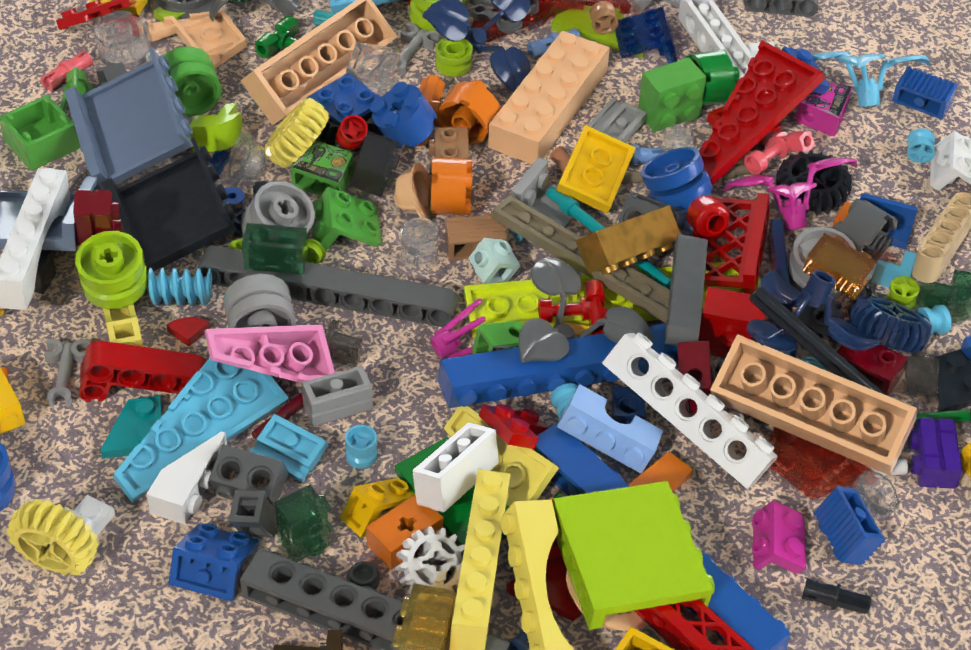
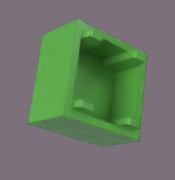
(39, 132)

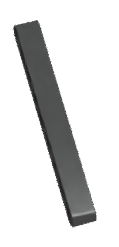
(344, 289)

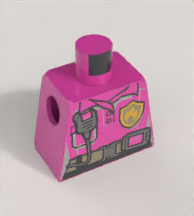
(825, 110)

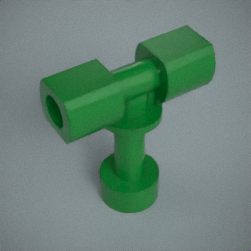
(281, 38)

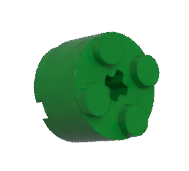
(719, 75)

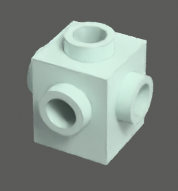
(494, 261)

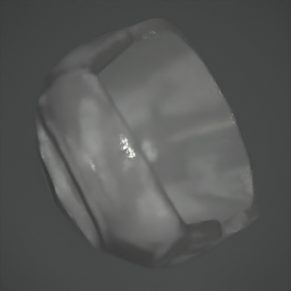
(877, 494)

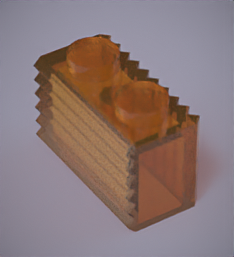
(848, 266)

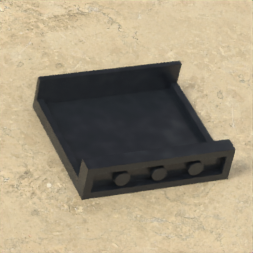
(175, 208)

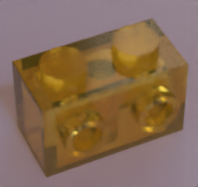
(426, 619)

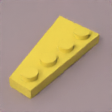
(527, 468)

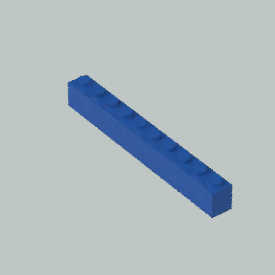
(584, 472)

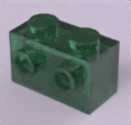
(275, 248)
(303, 523)

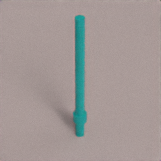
(572, 208)

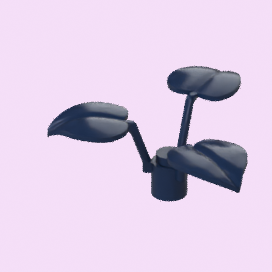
(450, 21)
(814, 294)

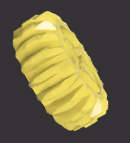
(296, 133)
(52, 537)

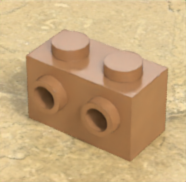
(449, 143)

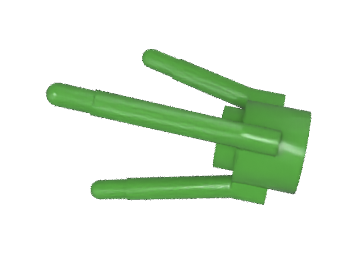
(78, 79)

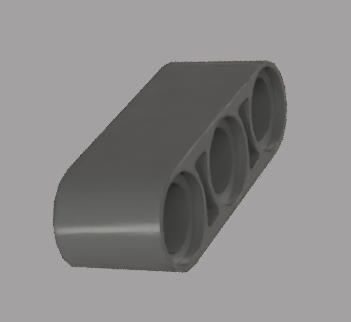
(786, 7)

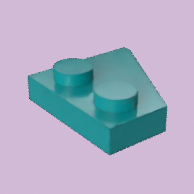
(132, 426)

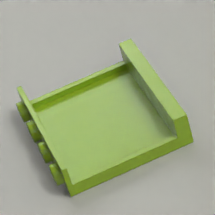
(629, 551)

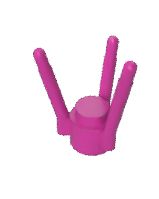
(447, 342)

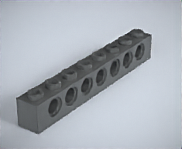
(323, 610)

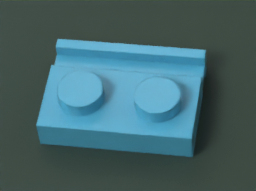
(292, 445)

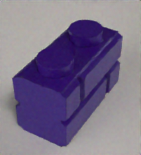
(935, 453)

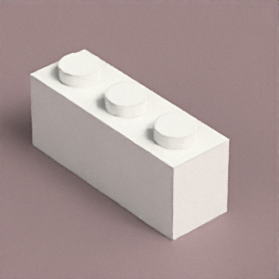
(454, 467)

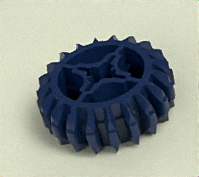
(892, 322)

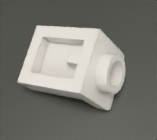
(94, 513)

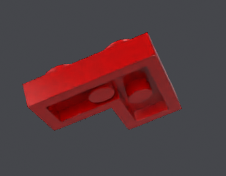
(514, 426)

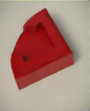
(188, 329)

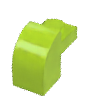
(219, 130)

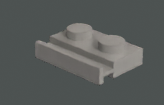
(619, 120)

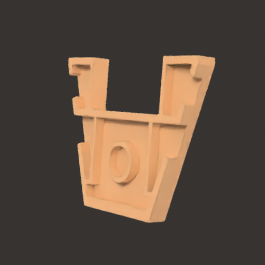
(217, 38)

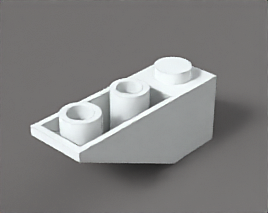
(182, 483)

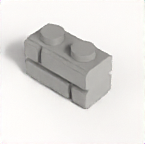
(337, 395)

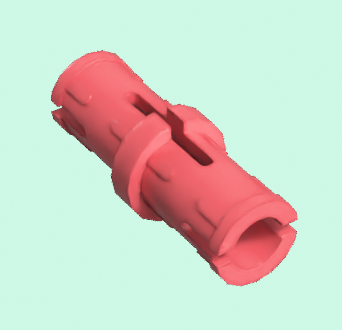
(58, 75)

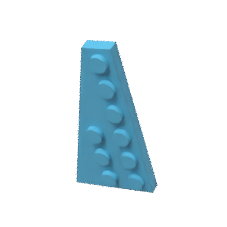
(211, 402)

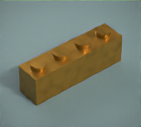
(627, 240)

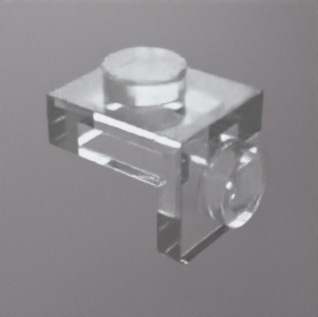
(678, 137)

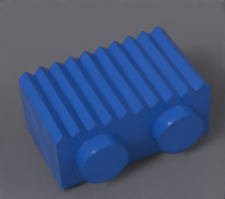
(924, 92)
(848, 526)

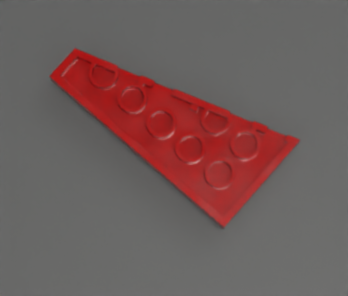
(756, 105)

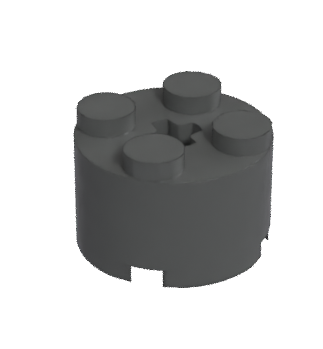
(868, 228)

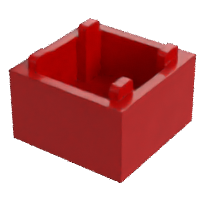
(724, 317)

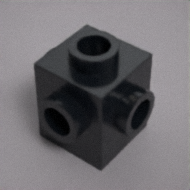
(811, 315)

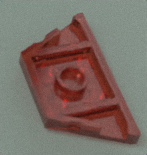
(812, 467)

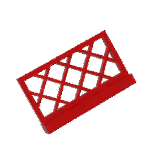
(751, 250)

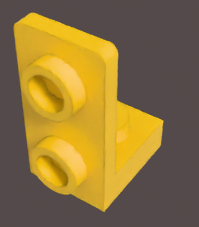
(370, 499)

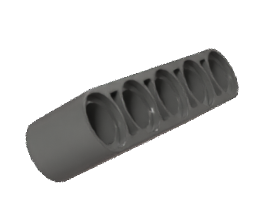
(686, 290)

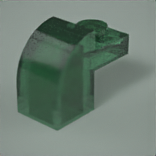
(953, 296)

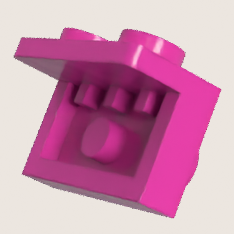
(779, 537)

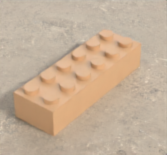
(315, 59)
(548, 97)
(814, 404)

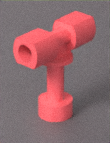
(778, 145)

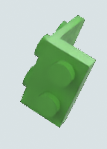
(346, 216)

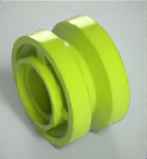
(453, 57)

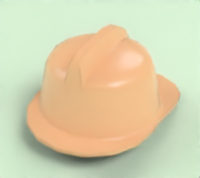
(414, 191)

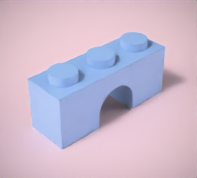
(627, 443)

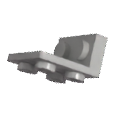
(533, 189)

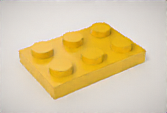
(596, 169)

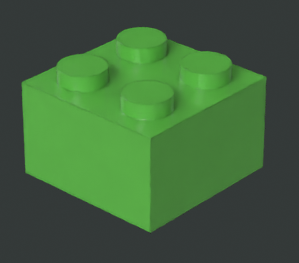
(672, 94)

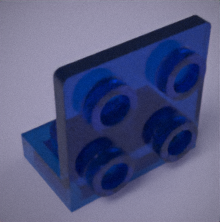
(645, 33)

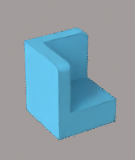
(886, 272)

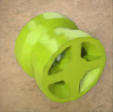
(904, 291)

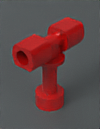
(590, 306)

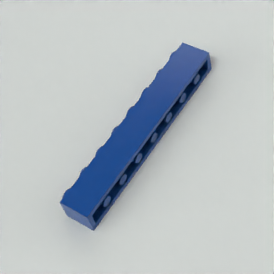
(503, 375)

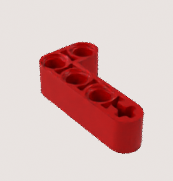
(134, 367)

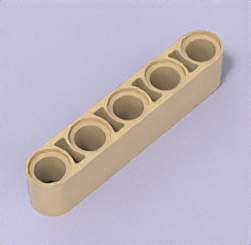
(943, 239)

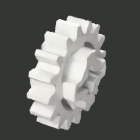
(431, 550)

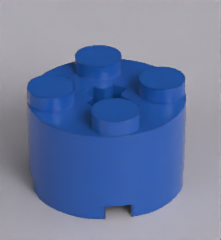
(404, 115)

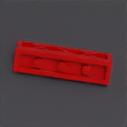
(684, 634)

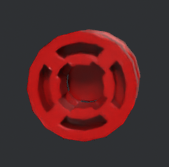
(354, 127)

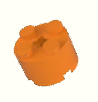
(471, 107)
(451, 186)

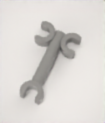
(416, 38)
(65, 354)

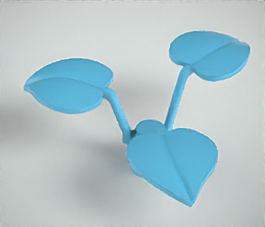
(868, 88)

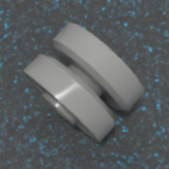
(279, 205)
(800, 250)
(258, 302)

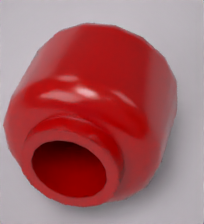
(708, 216)

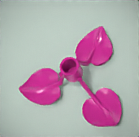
(793, 210)

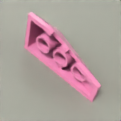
(279, 351)

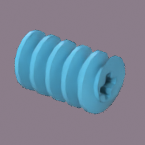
(180, 287)

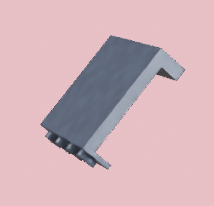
(130, 121)
(61, 233)

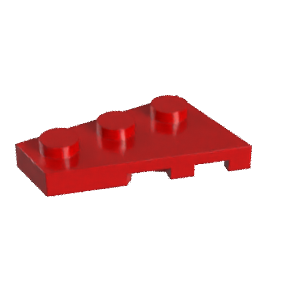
(94, 9)

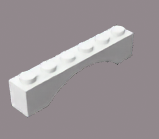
(20, 258)

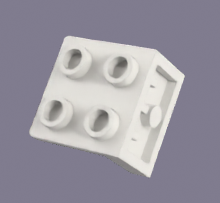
(951, 161)

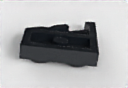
(954, 381)

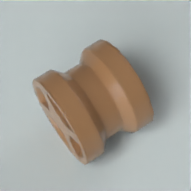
(603, 17)

